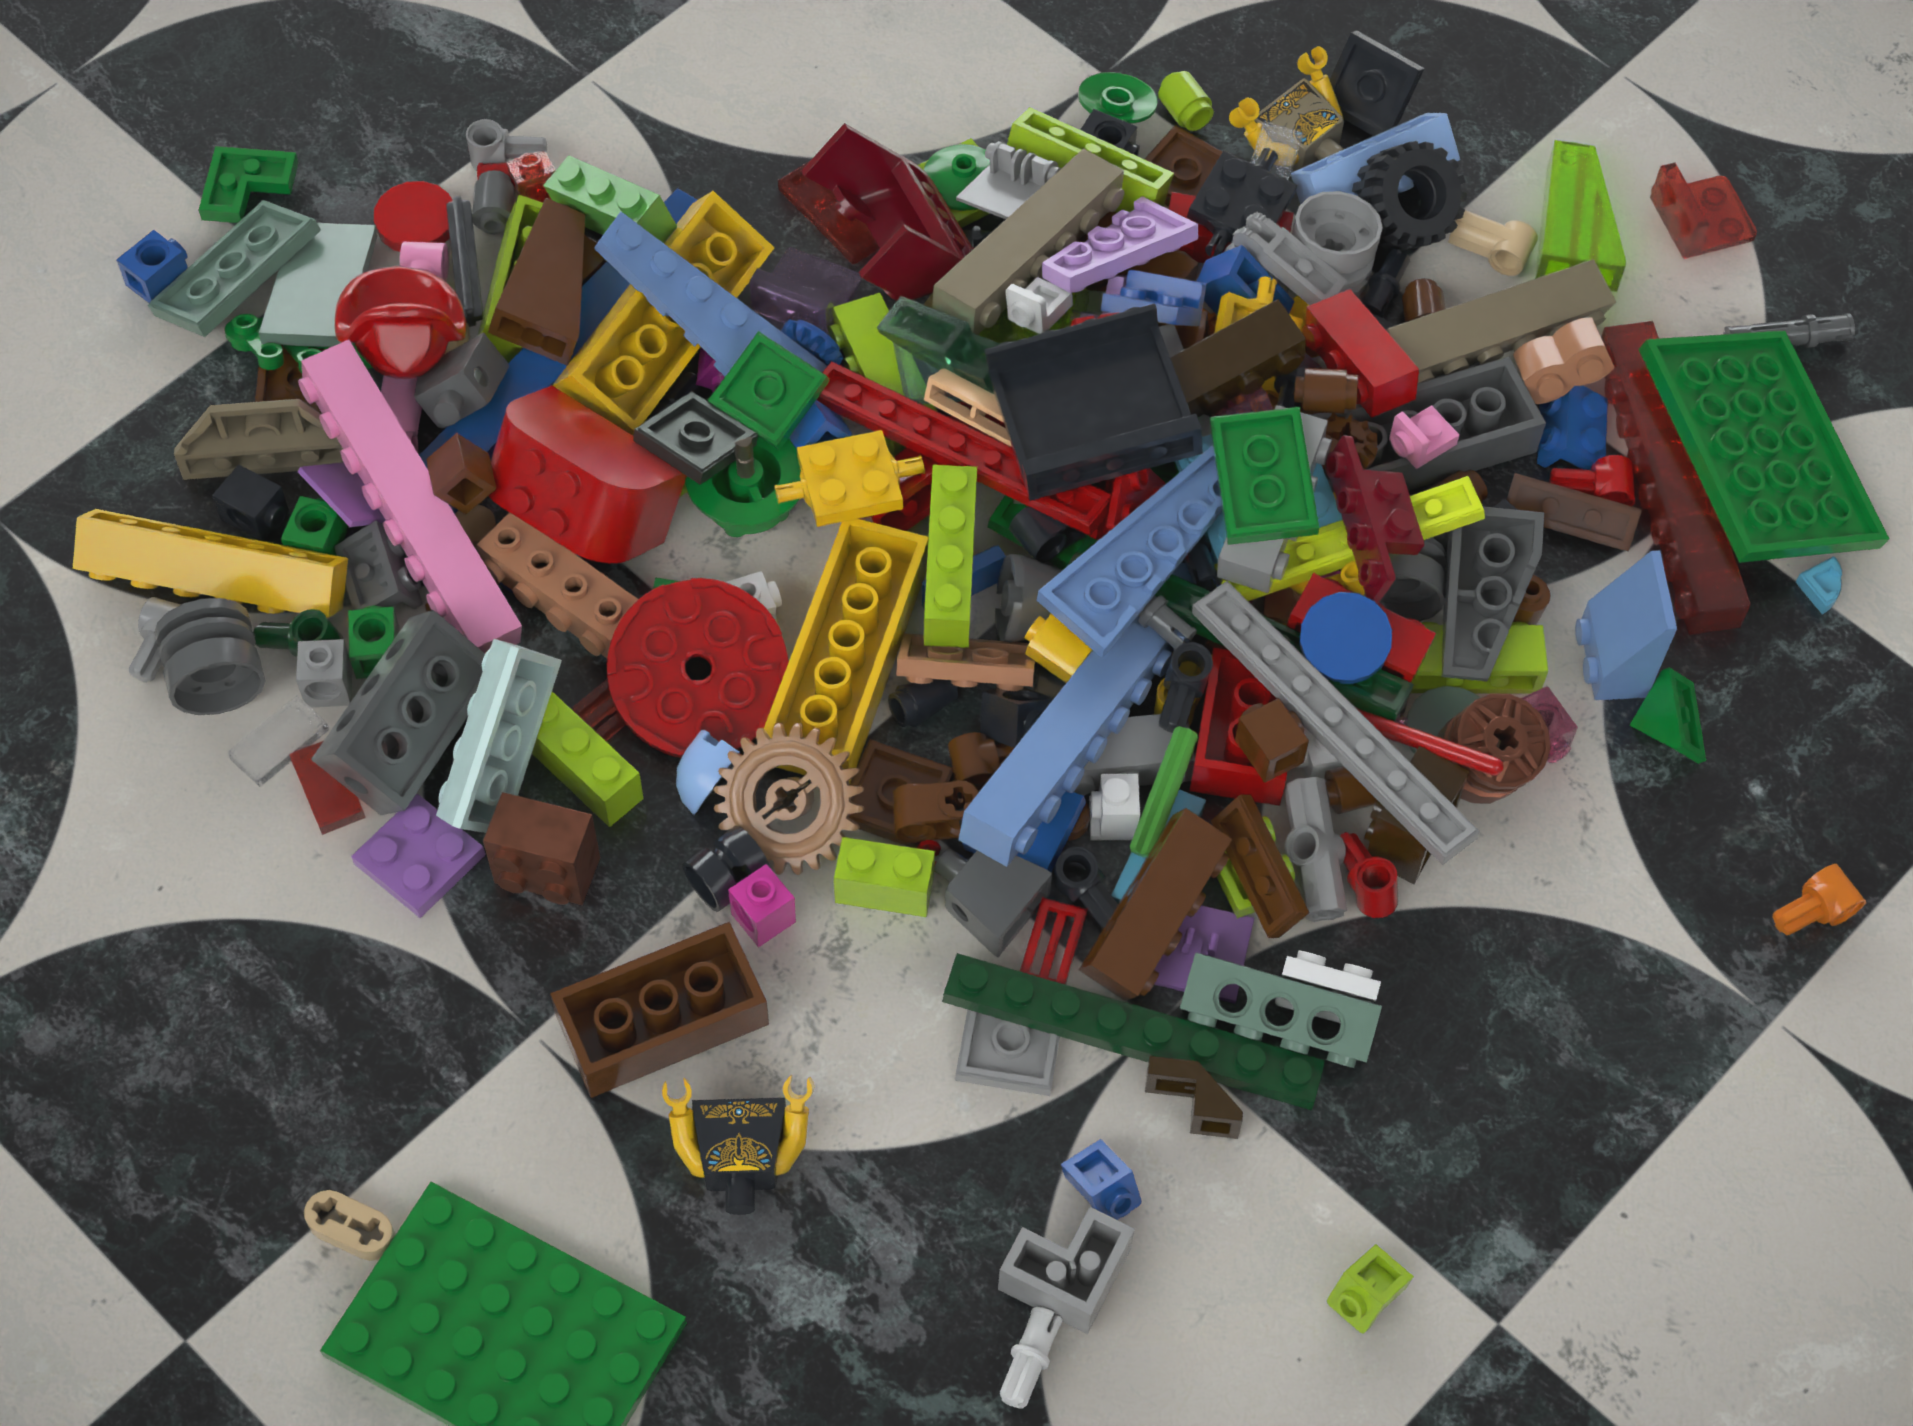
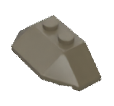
(256, 436)

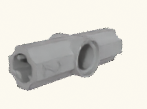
(1315, 848)

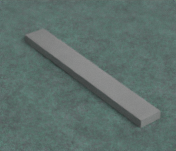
(1336, 723)

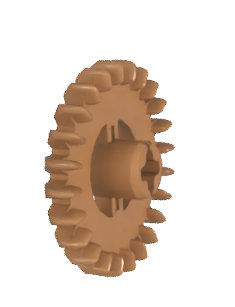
(822, 770)

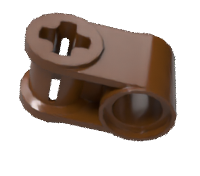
(930, 810)

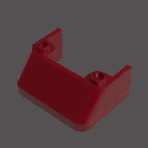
(898, 205)

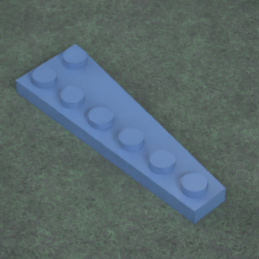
(688, 296)
(1128, 565)

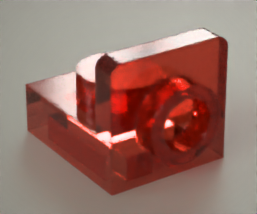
(530, 174)

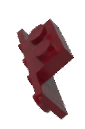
(1375, 516)

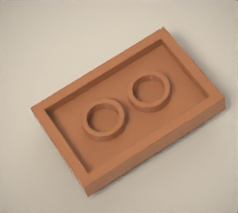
(982, 662)

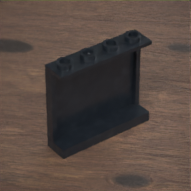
(1092, 402)

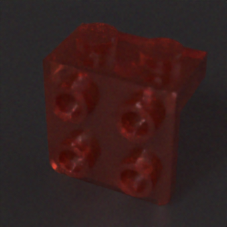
(1700, 213)

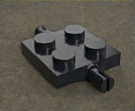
(1235, 192)

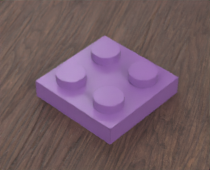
(418, 856)

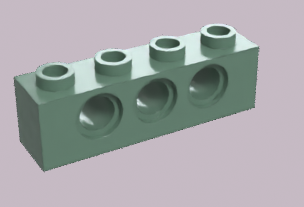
(1356, 1016)

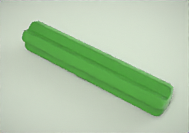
(1164, 790)

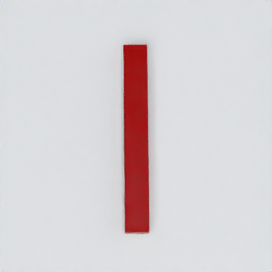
(954, 445)

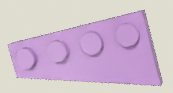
(1127, 242)

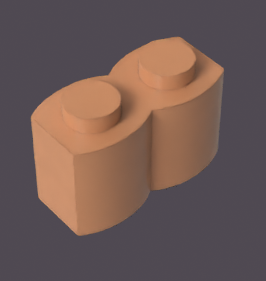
(1564, 360)

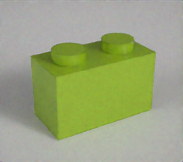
(884, 877)

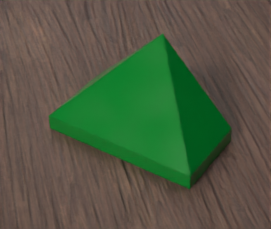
(1672, 715)

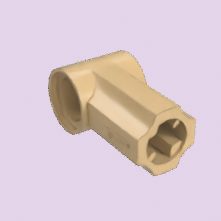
(1503, 245)

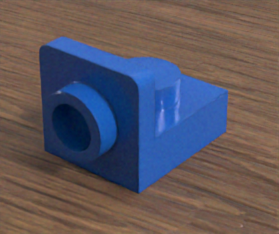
(1103, 1180)

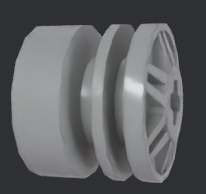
(1341, 233)

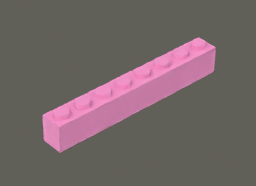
(402, 490)

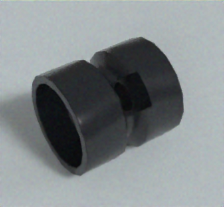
(716, 871)

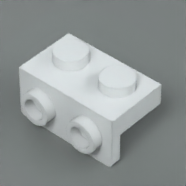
(1310, 969)

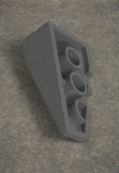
(1485, 584)

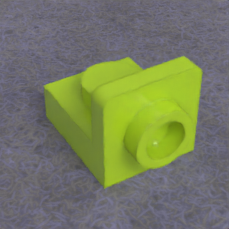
(1368, 1288)

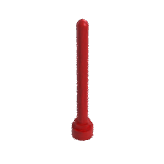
(1441, 747)

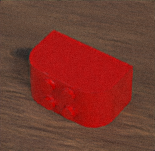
(582, 479)

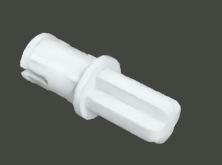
(1030, 1357)

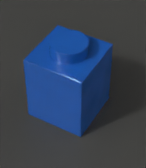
(818, 426)

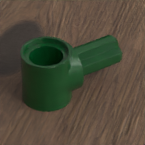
(304, 627)

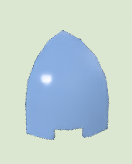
(699, 769)

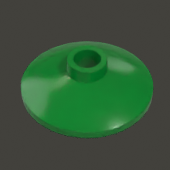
(1118, 96)
(954, 170)

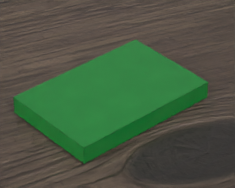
(1264, 476)

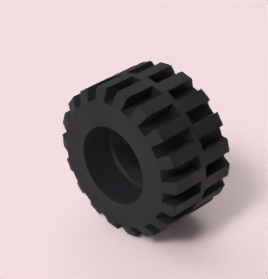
(1438, 191)

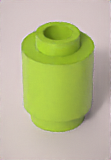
(1186, 100)

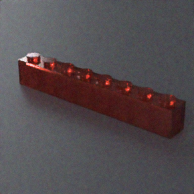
(1682, 517)

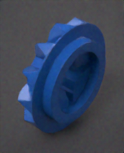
(814, 341)

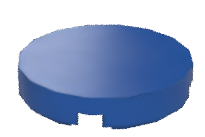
(1346, 637)

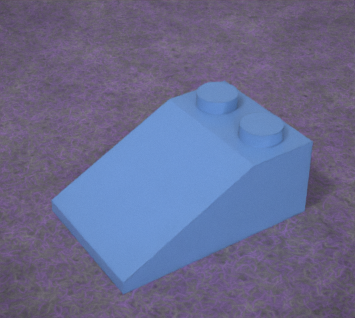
(1627, 631)

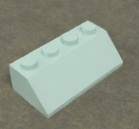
(497, 734)

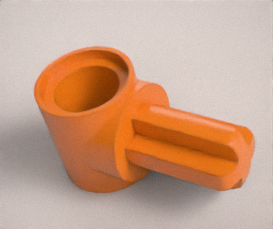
(1825, 899)

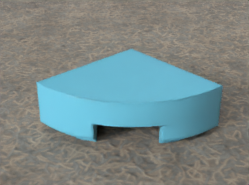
(1822, 584)

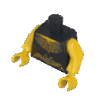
(739, 1141)

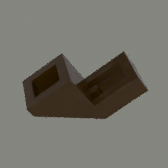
(1212, 1108)

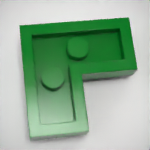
(242, 171)

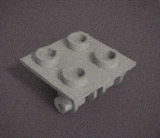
(1007, 180)

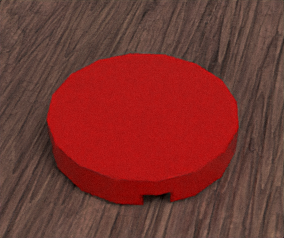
(412, 214)

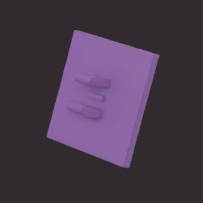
(341, 492)
(1208, 933)

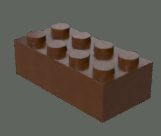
(660, 1009)

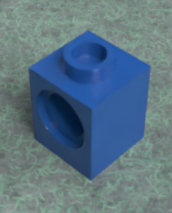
(152, 265)

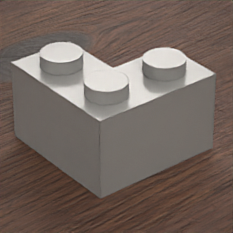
(1071, 1279)

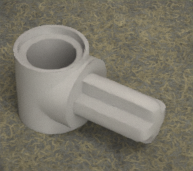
(492, 144)
(147, 660)

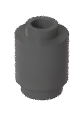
(492, 201)

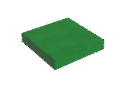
(769, 390)

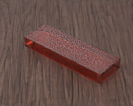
(819, 207)

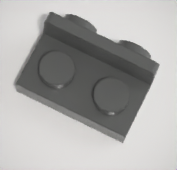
(377, 570)

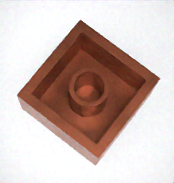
(542, 849)

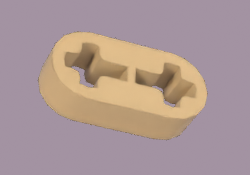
(355, 1215)

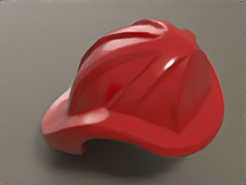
(399, 319)

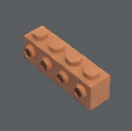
(555, 582)

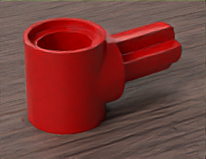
(1608, 478)
(1367, 873)

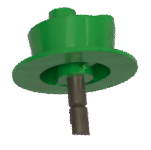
(743, 493)

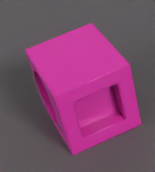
(762, 905)

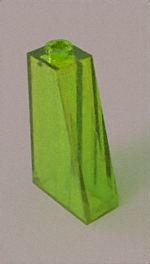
(1578, 216)

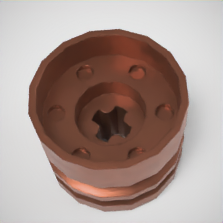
(1522, 745)

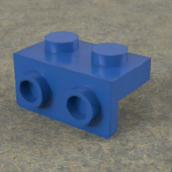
(1574, 429)

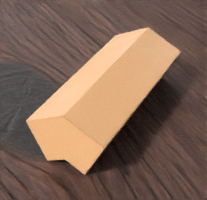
(979, 398)

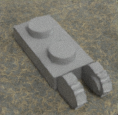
(1288, 259)

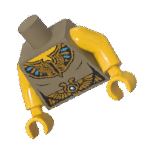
(1305, 108)

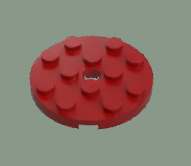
(688, 622)

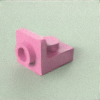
(1422, 436)

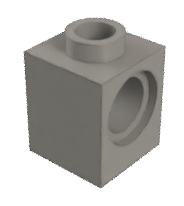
(324, 673)

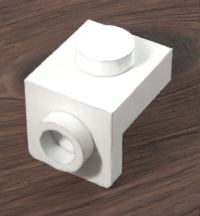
(1037, 305)

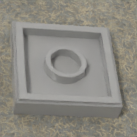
(1006, 1055)

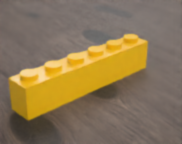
(208, 564)

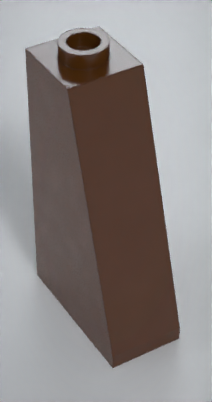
(545, 287)

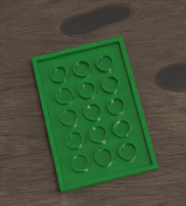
(1763, 445)
(499, 1325)

